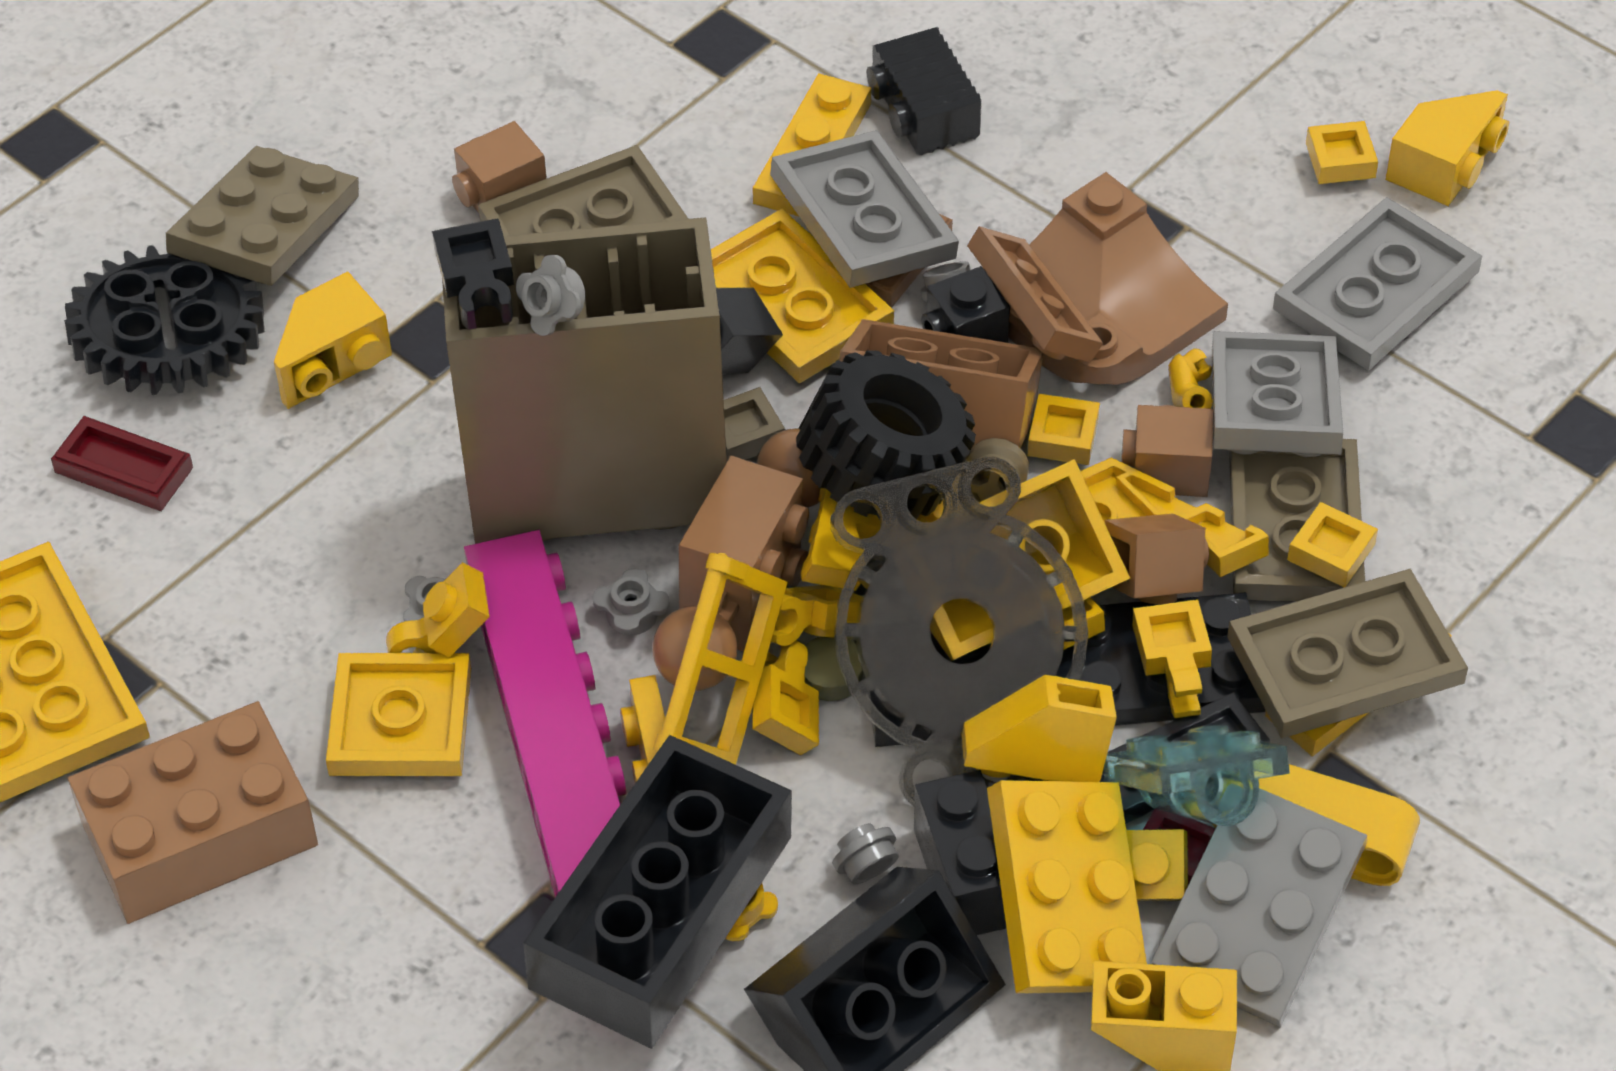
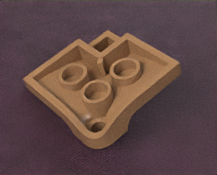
(1123, 284)

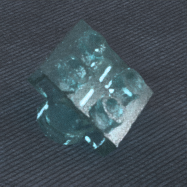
(1201, 778)

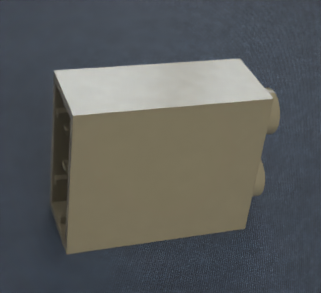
(613, 410)

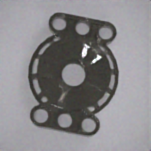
(931, 567)

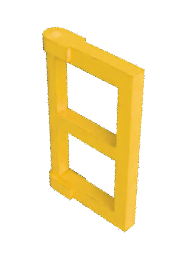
(746, 672)

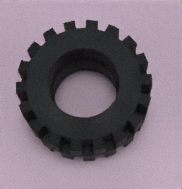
(883, 423)

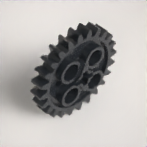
(119, 324)

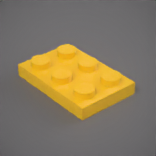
(799, 291)
(1064, 881)

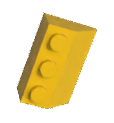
(1066, 516)

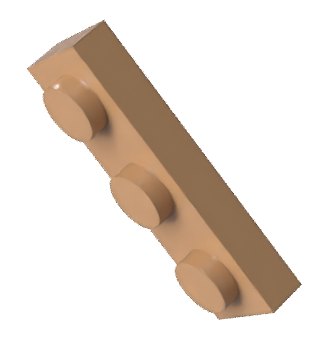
(1034, 296)

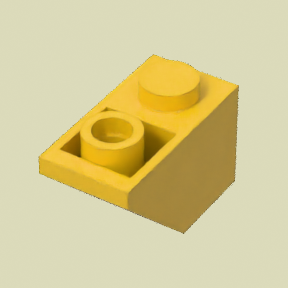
(1446, 144)
(329, 338)
(1044, 732)
(1167, 1013)

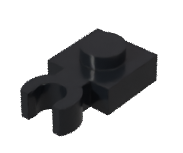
(475, 268)

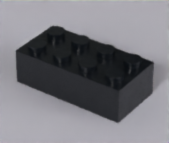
(658, 891)

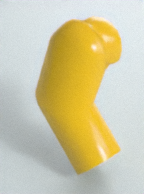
(1183, 377)

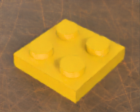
(399, 714)

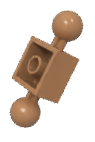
(751, 516)

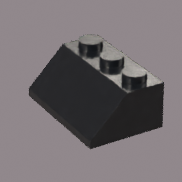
(878, 979)

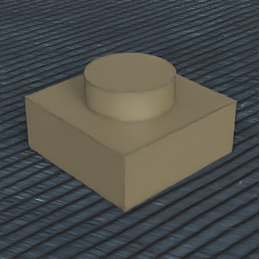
(749, 423)

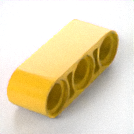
(1382, 817)

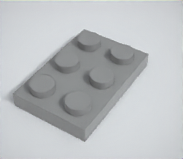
(864, 208)
(1377, 282)
(1276, 393)
(1264, 901)

